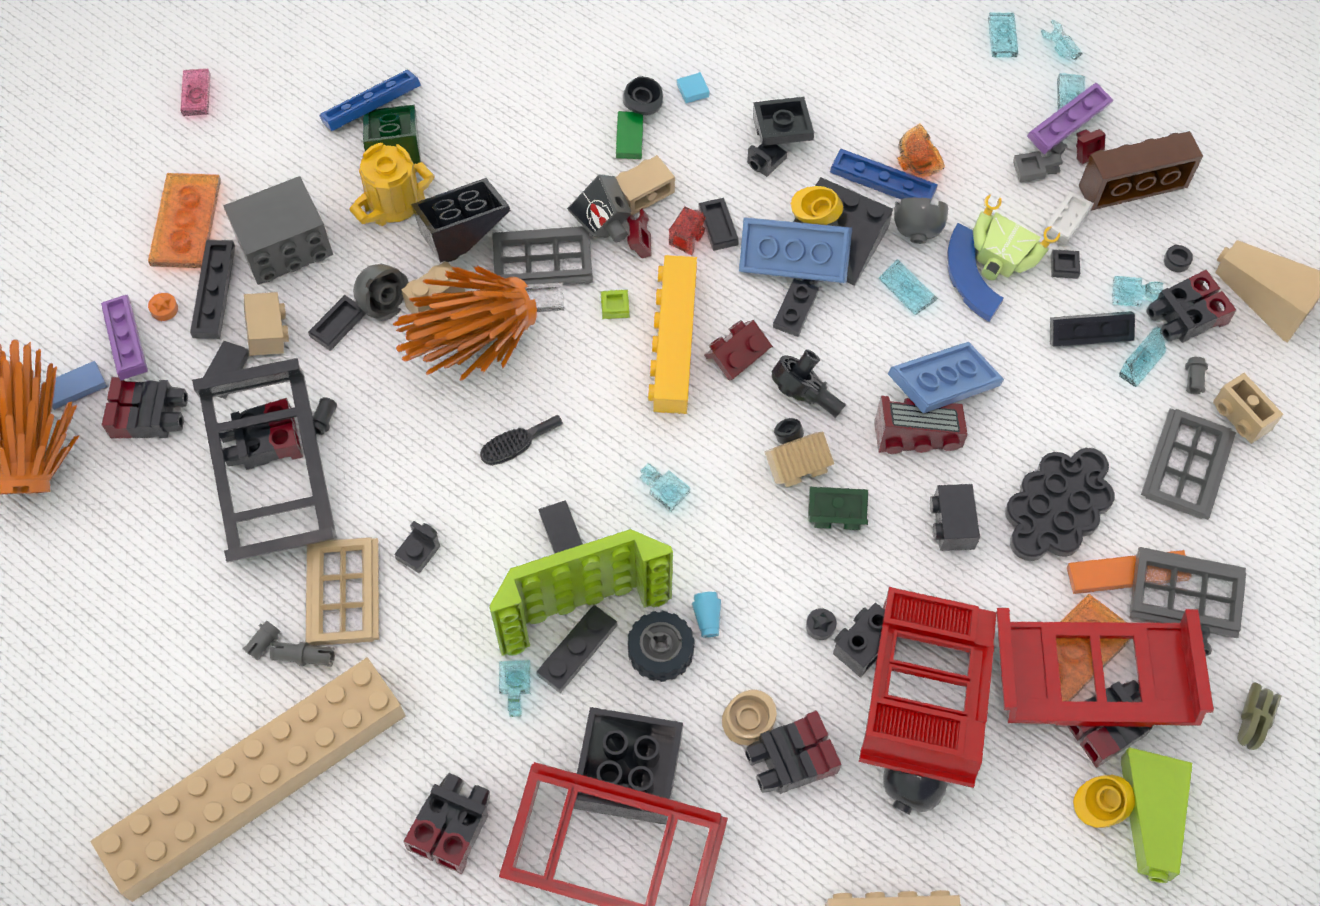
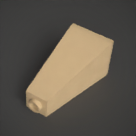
(1271, 285)

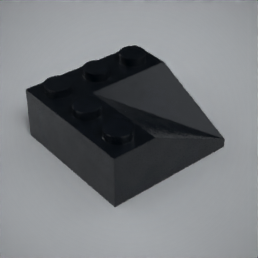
(459, 218)
(868, 223)
(629, 753)

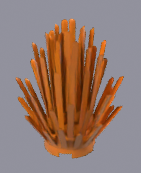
(468, 320)
(27, 424)

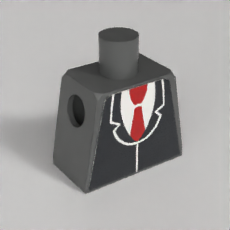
(602, 208)

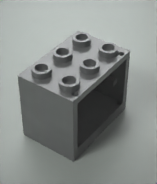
(279, 230)

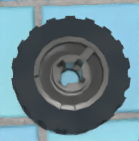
(664, 662)

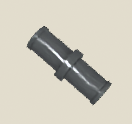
(302, 653)

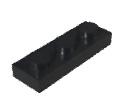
(1092, 328)
(576, 648)

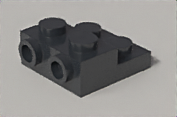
(782, 121)

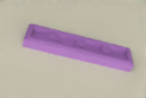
(1070, 118)
(124, 337)

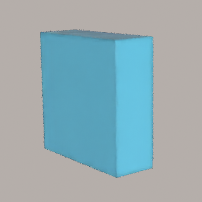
(693, 87)

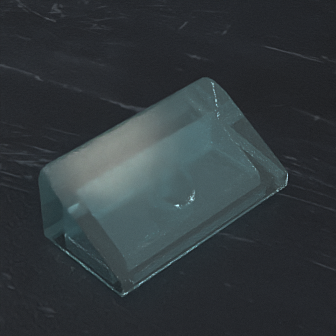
(907, 287)
(1144, 358)

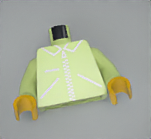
(1005, 245)

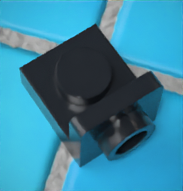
(765, 158)
(418, 546)

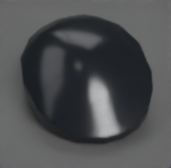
(643, 96)

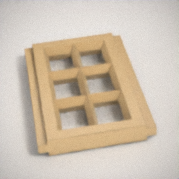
(342, 591)

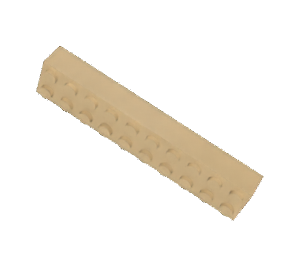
(247, 780)

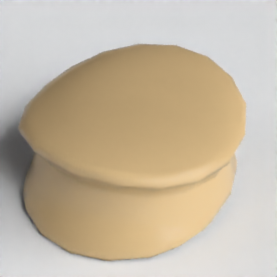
(749, 716)

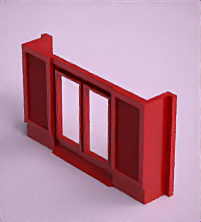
(1168, 666)
(921, 735)

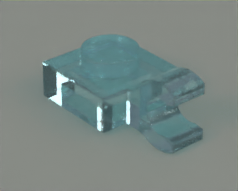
(1064, 44)
(1131, 292)
(666, 488)
(514, 681)

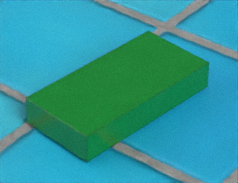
(629, 135)

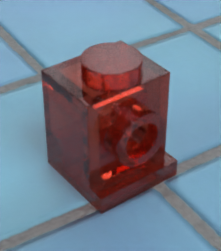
(686, 230)

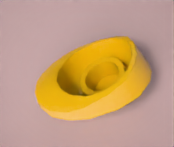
(816, 205)
(1104, 801)

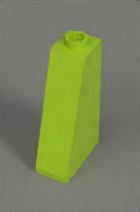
(1159, 811)

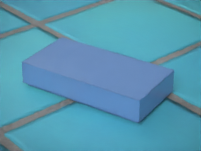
(77, 384)

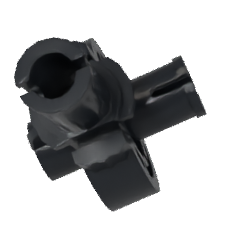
(798, 380)

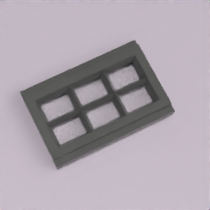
(544, 255)
(1188, 463)
(1174, 582)

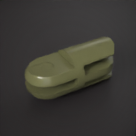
(1257, 716)

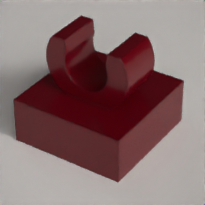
(1089, 143)

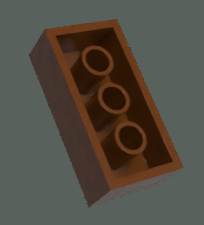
(1140, 170)

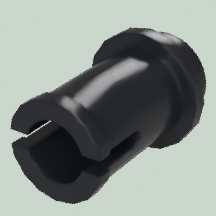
(323, 415)

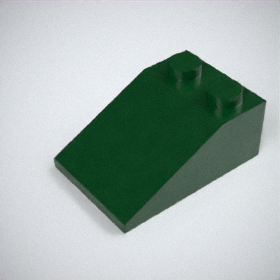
(393, 127)

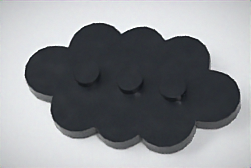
(1059, 504)

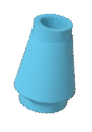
(707, 612)

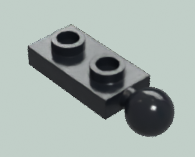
(796, 306)

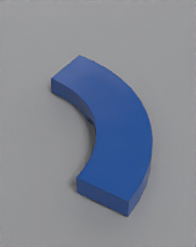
(966, 277)

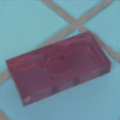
(195, 92)

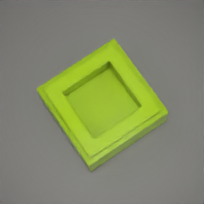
(615, 304)

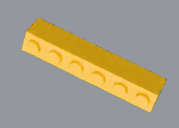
(674, 335)

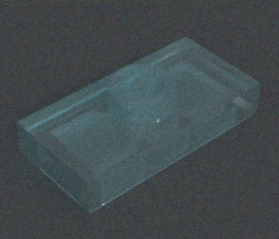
(1003, 34)
(1069, 87)

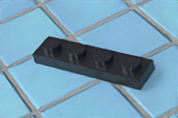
(212, 289)

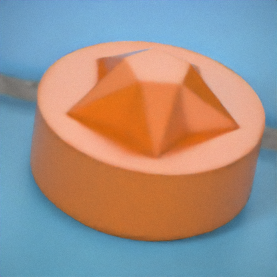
(163, 306)

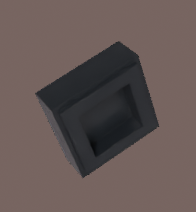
(1065, 264)

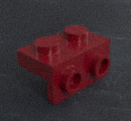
(738, 348)

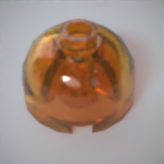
(918, 153)

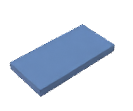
(795, 249)
(945, 377)

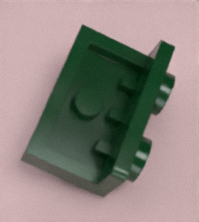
(839, 506)

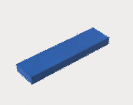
(369, 100)
(881, 177)

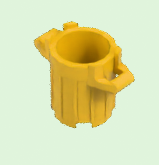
(389, 185)

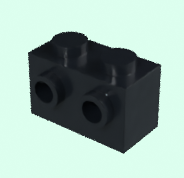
(955, 517)
(860, 643)

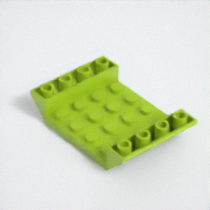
(579, 578)

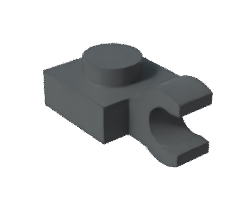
(1034, 166)

